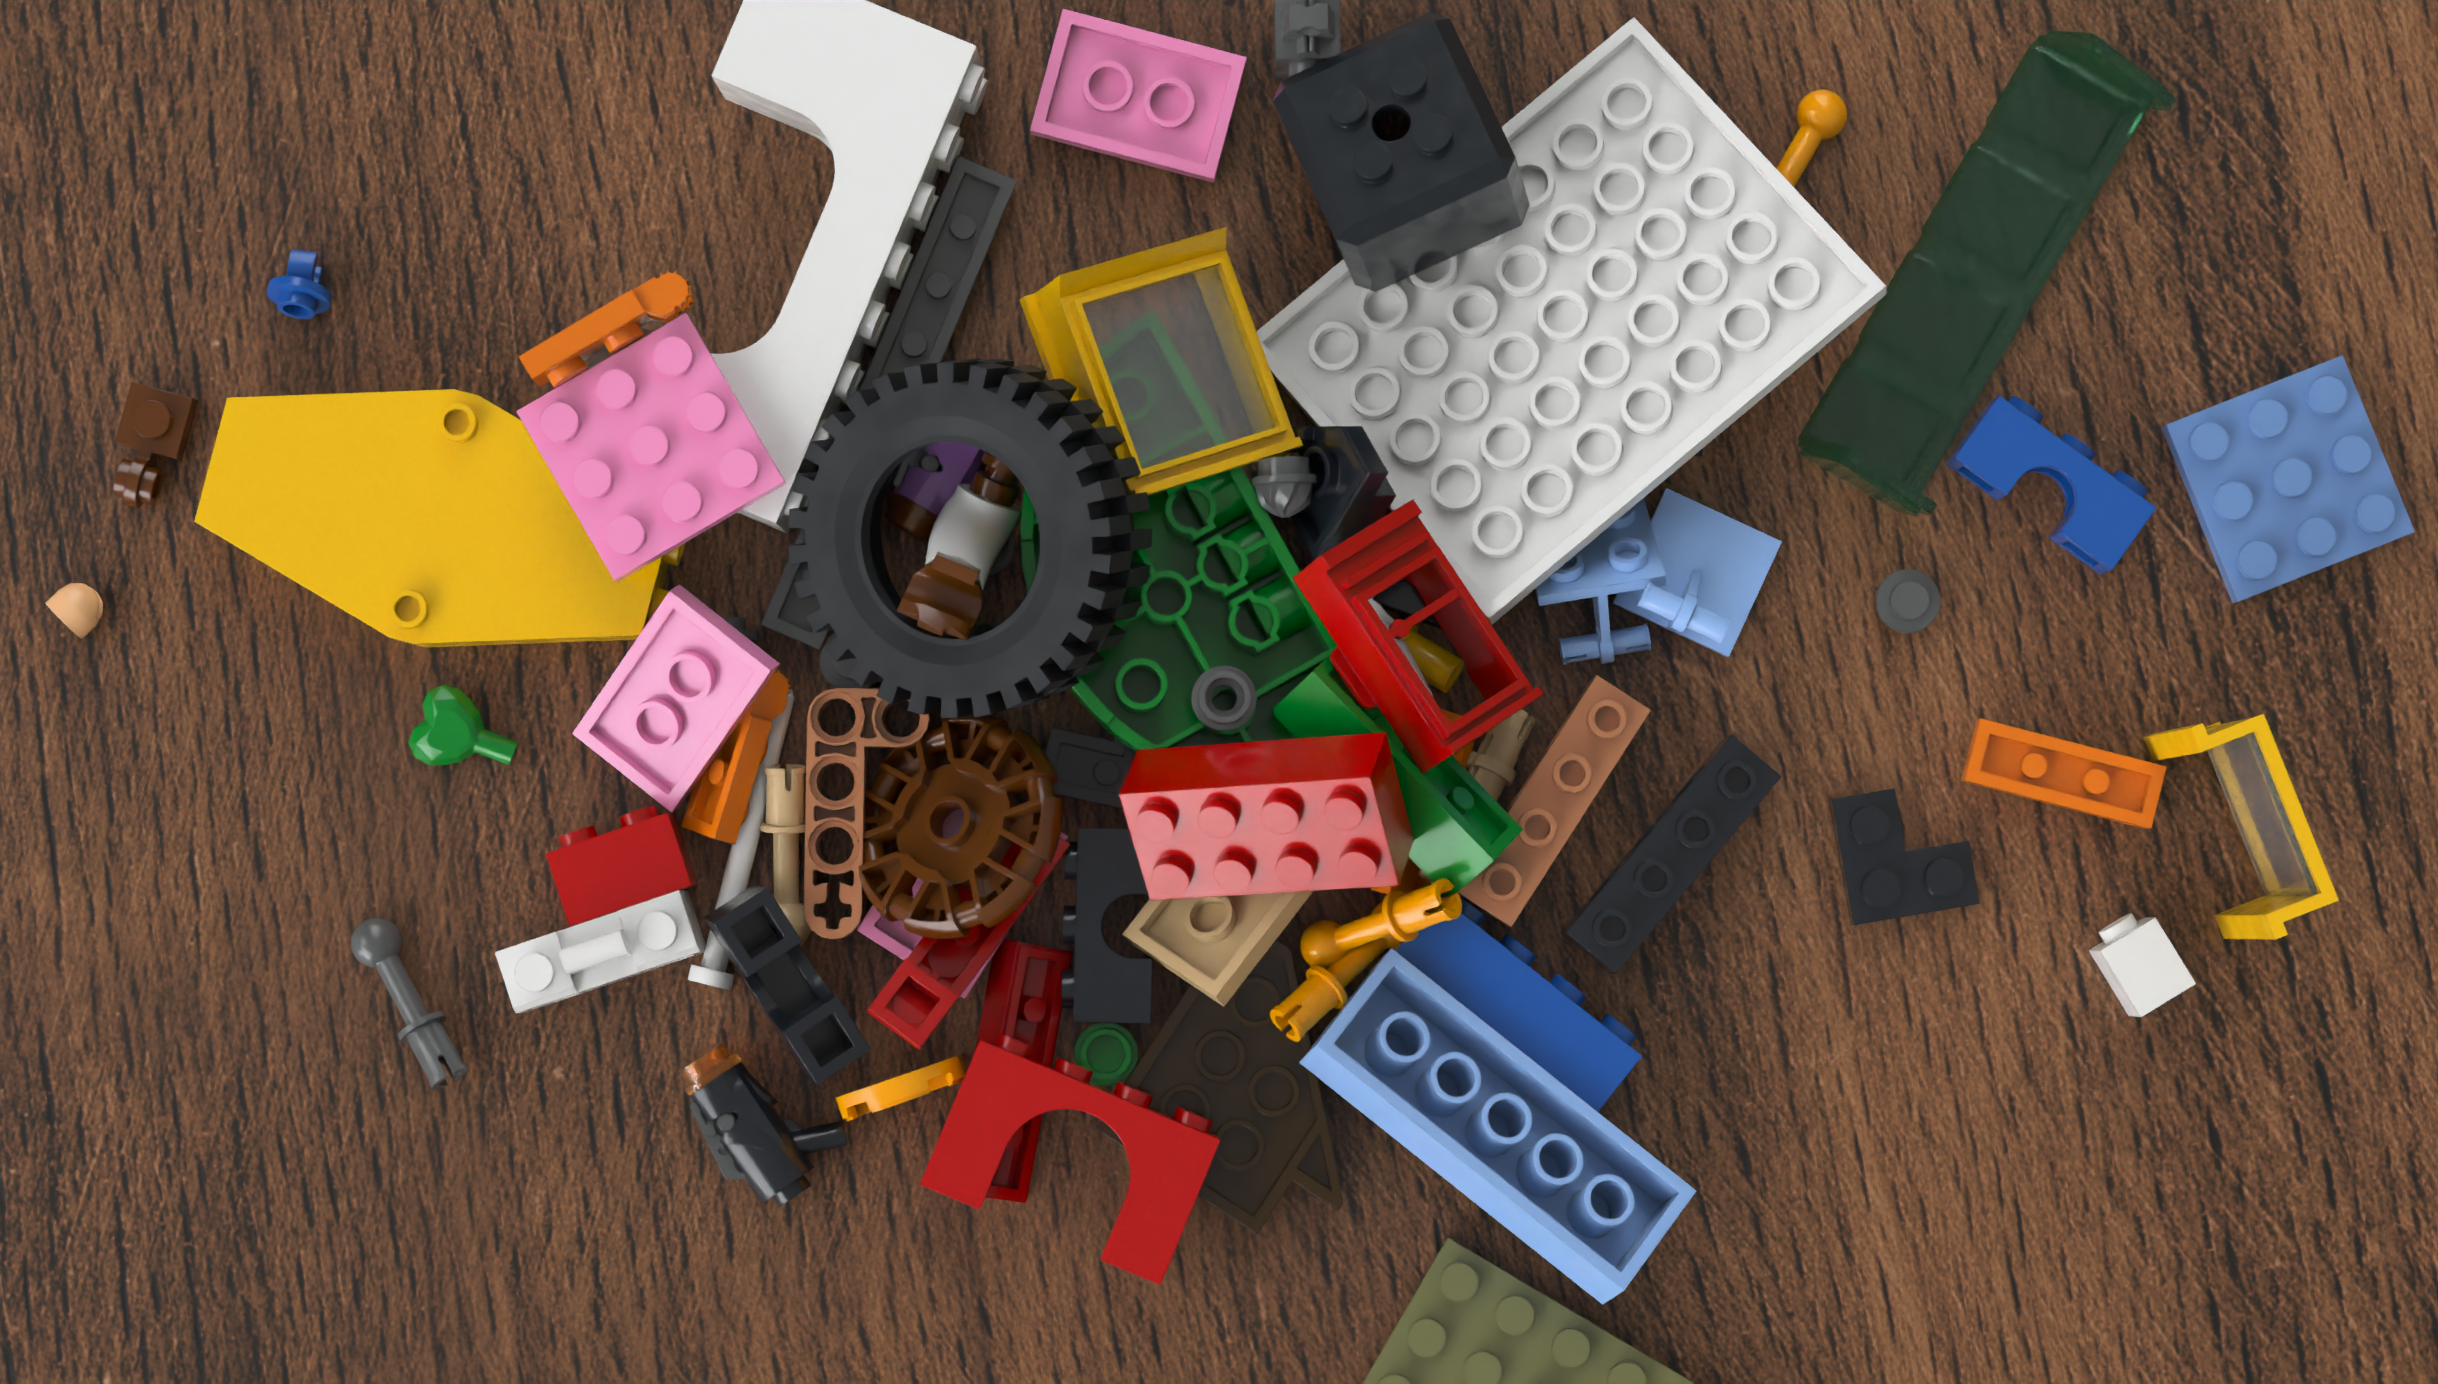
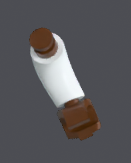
(961, 551)

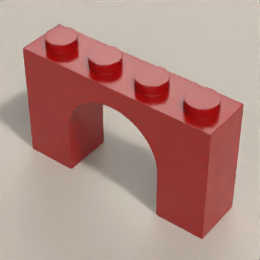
(1163, 1151)

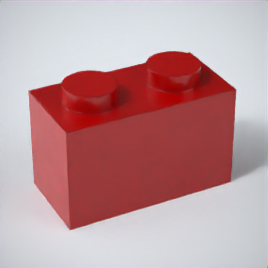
(621, 866)

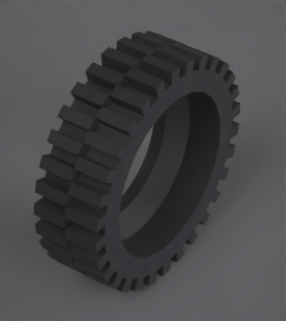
(1079, 513)

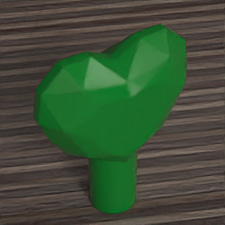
(455, 731)

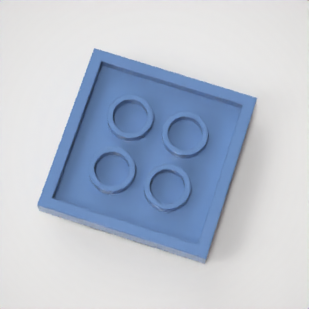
(2287, 479)

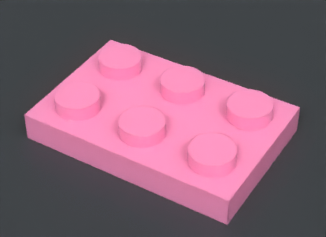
(1138, 95)
(675, 698)

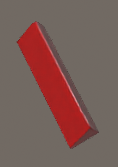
(1024, 1004)

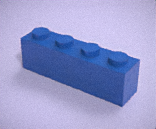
(1523, 1006)

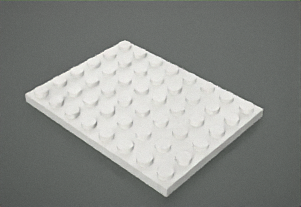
(1593, 343)

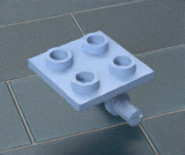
(1614, 562)
(1710, 572)

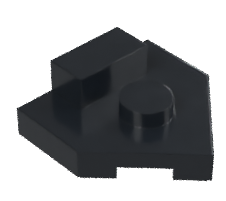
(1349, 485)

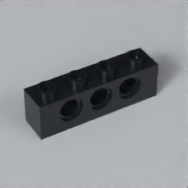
(1670, 854)

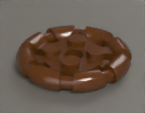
(975, 852)

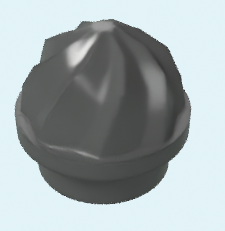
(1284, 484)

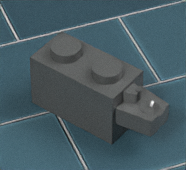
(1304, 34)

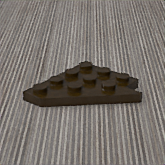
(1250, 1083)

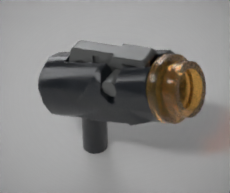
(747, 1131)

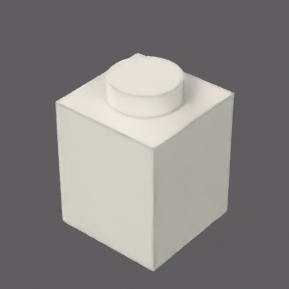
(2140, 964)

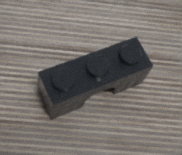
(1103, 981)
(786, 983)

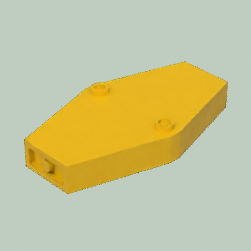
(418, 519)

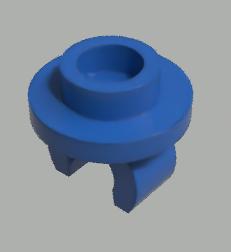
(300, 291)

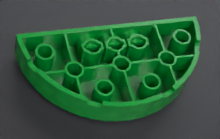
(1211, 599)

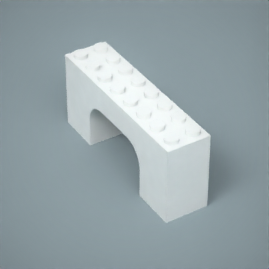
(891, 113)

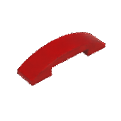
(942, 969)

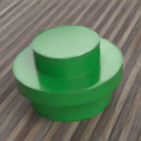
(1108, 1052)

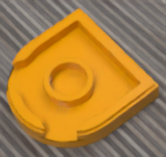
(901, 1088)

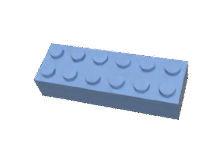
(1498, 1127)

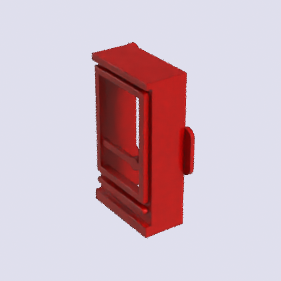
(1372, 661)

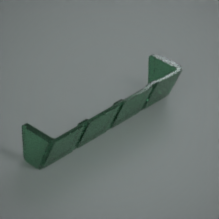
(1978, 266)

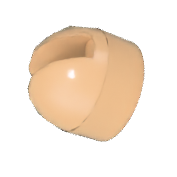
(77, 607)

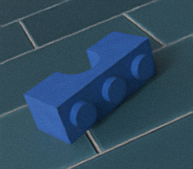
(2100, 508)

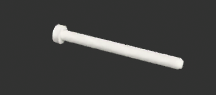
(742, 856)

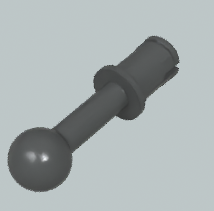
(378, 945)

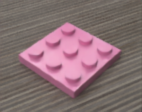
(651, 447)

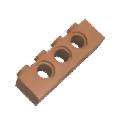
(1557, 796)

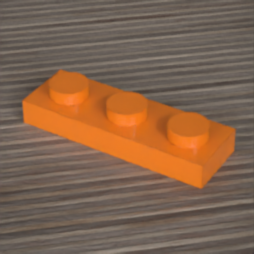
(2063, 773)

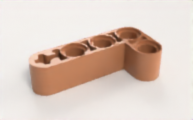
(826, 814)

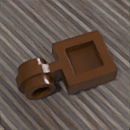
(155, 425)

